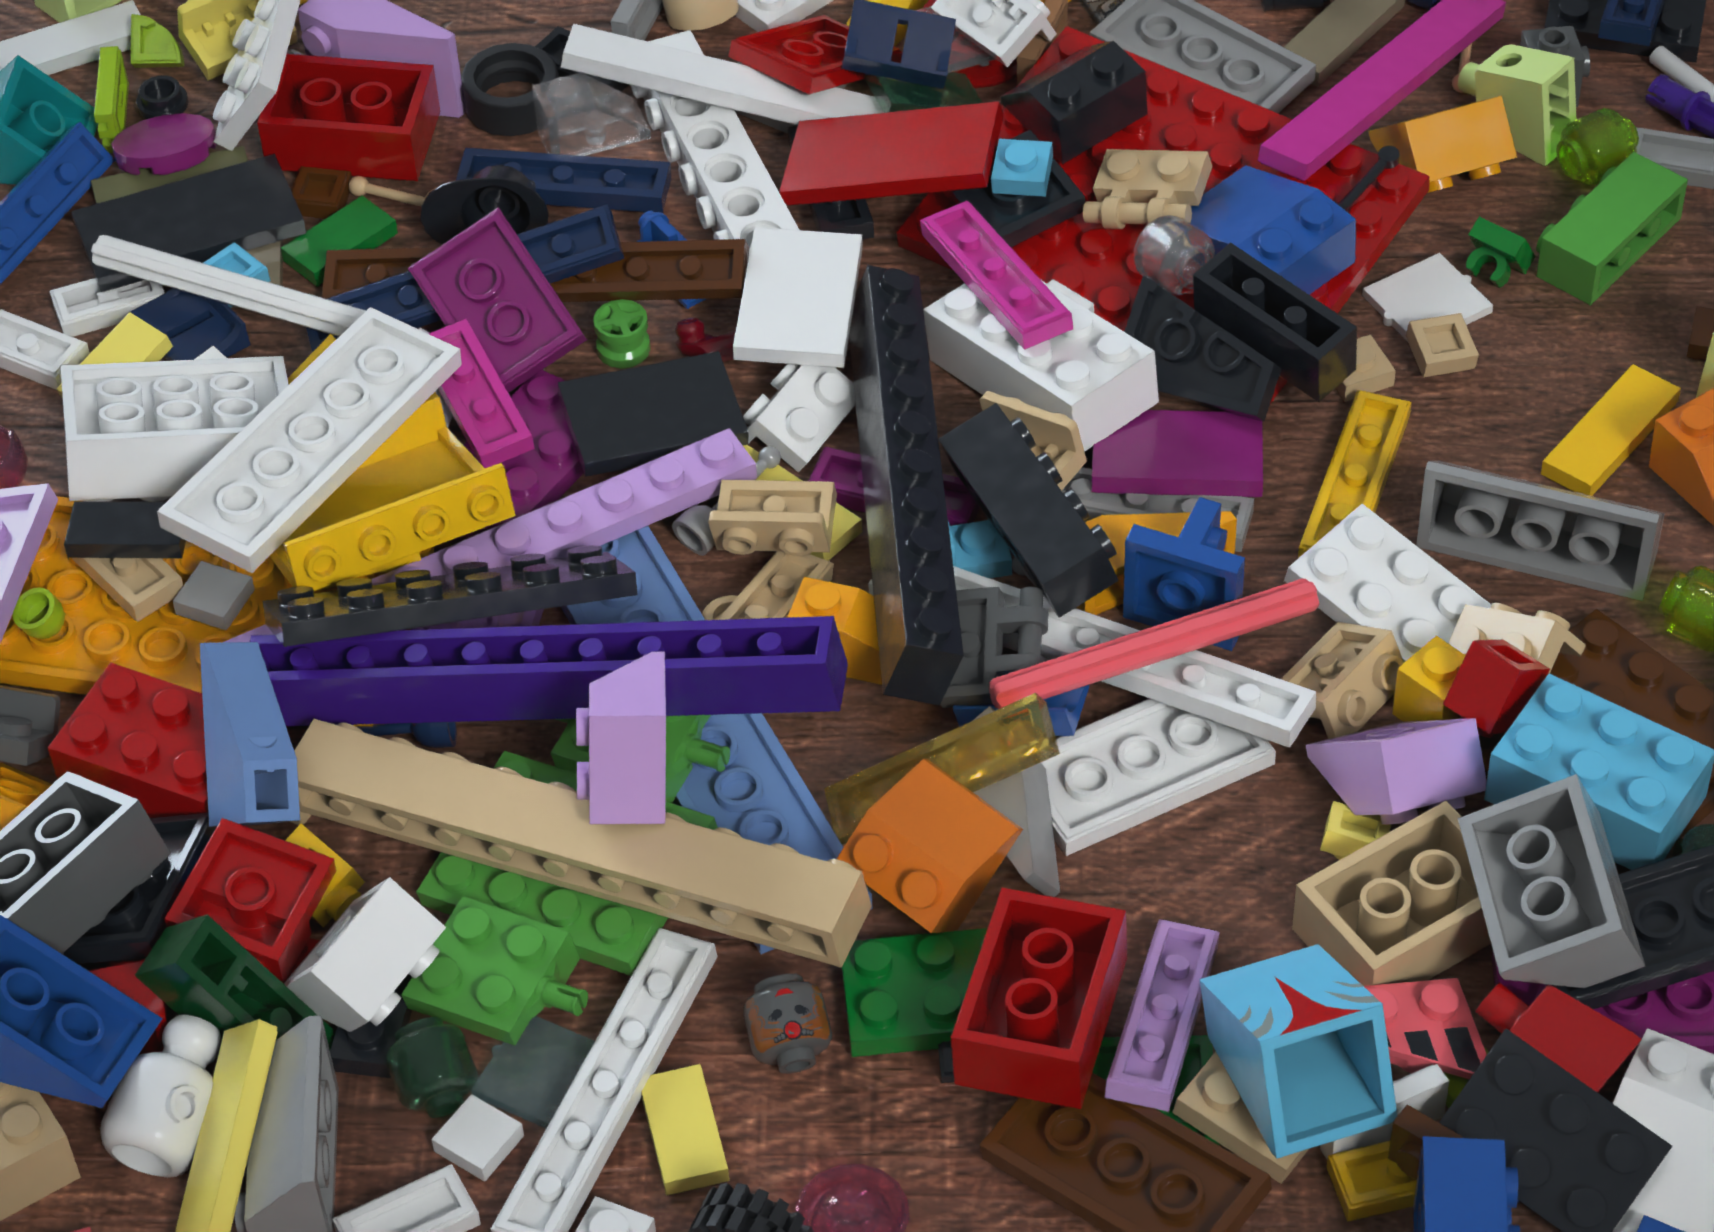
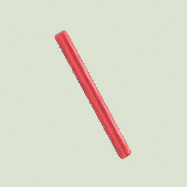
(1156, 643)

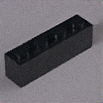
(1030, 510)

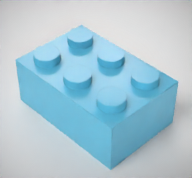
(1634, 769)

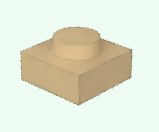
(1442, 345)
(1372, 370)

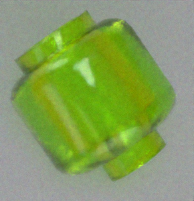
(1595, 144)
(1690, 607)

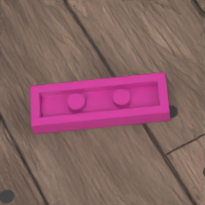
(481, 401)

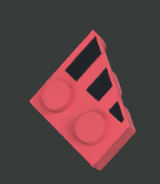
(1430, 1026)

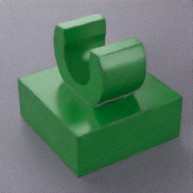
(1498, 246)

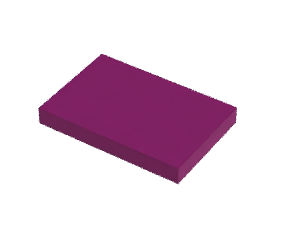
(502, 295)
(1181, 455)

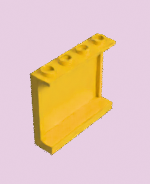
(400, 501)

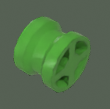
(621, 333)

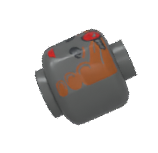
(787, 1022)

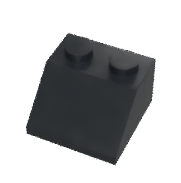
(1081, 99)

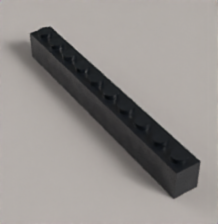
(903, 489)

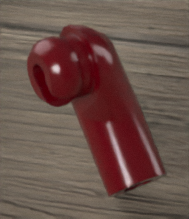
(695, 342)

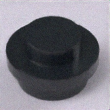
(161, 96)

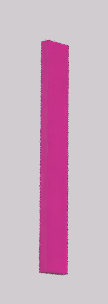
(1377, 86)

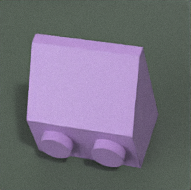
(625, 744)
(1403, 767)

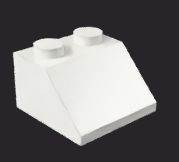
(366, 957)

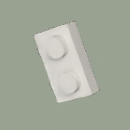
(802, 411)

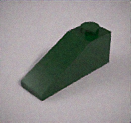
(214, 978)

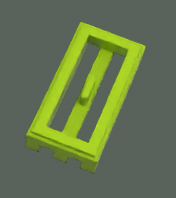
(111, 95)

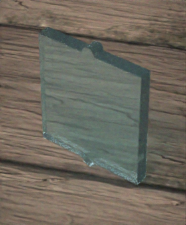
(534, 1072)

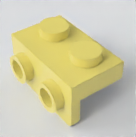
(209, 31)

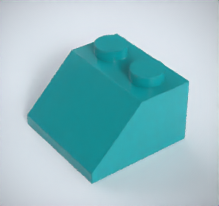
(34, 117)

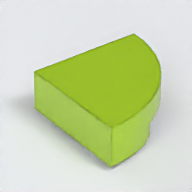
(153, 44)

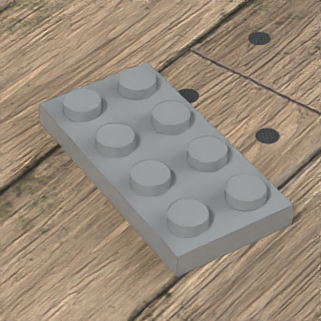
(1209, 49)

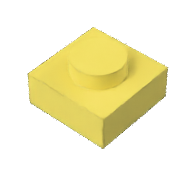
(1350, 832)

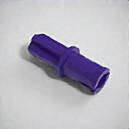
(1689, 107)

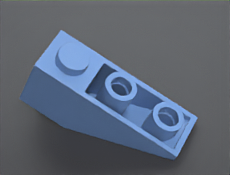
(246, 739)

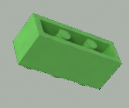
(1610, 227)

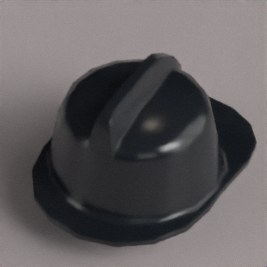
(464, 202)

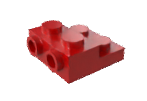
(256, 892)

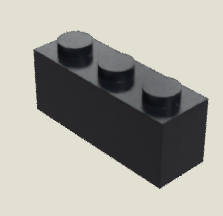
(1277, 321)

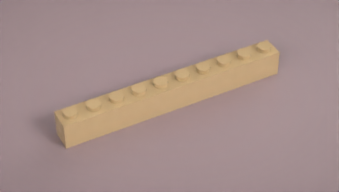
(547, 835)

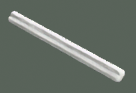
(224, 285)

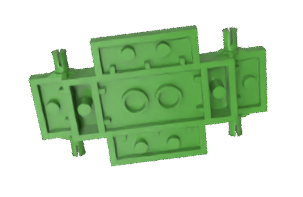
(521, 937)

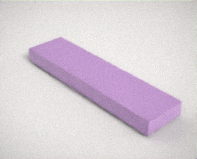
(1162, 1016)

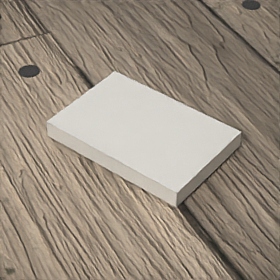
(798, 297)

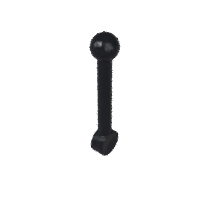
(1387, 158)

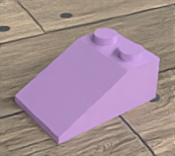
(384, 33)

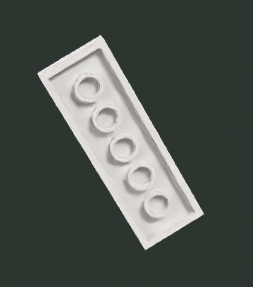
(309, 439)

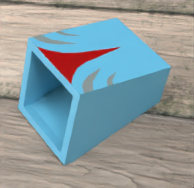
(1302, 1048)

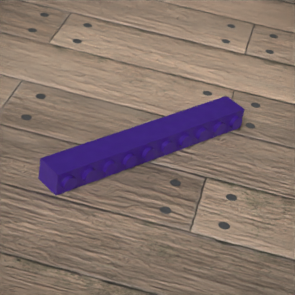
(548, 670)

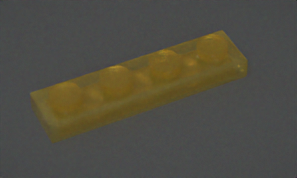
(971, 754)

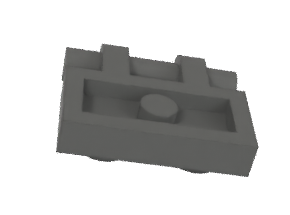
(982, 630)

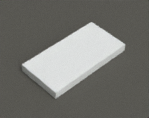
(1142, 767)

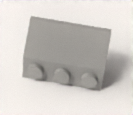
(1551, 888)
(294, 1139)

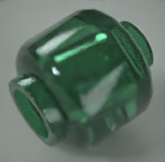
(431, 1067)

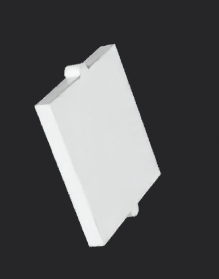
(1425, 292)

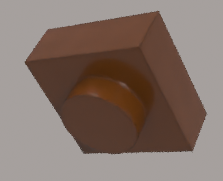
(1408, 1136)

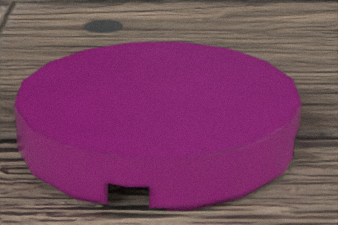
(164, 143)

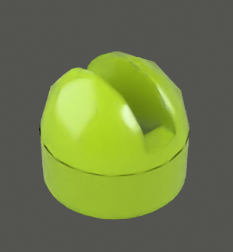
(39, 613)

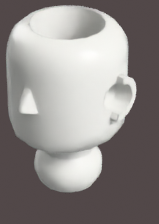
(163, 1101)

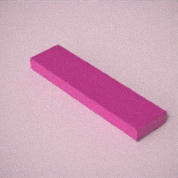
(996, 275)

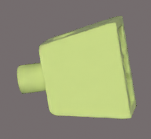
(1535, 94)

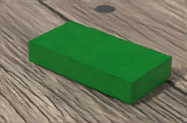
(350, 228)

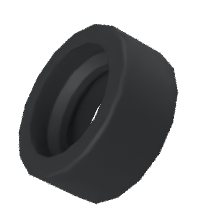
(501, 65)

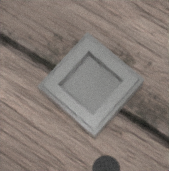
(213, 595)

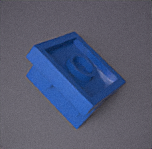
(1181, 574)

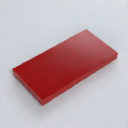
(892, 154)

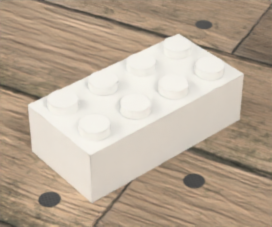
(1086, 373)

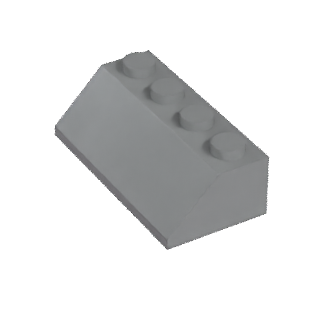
(1538, 529)

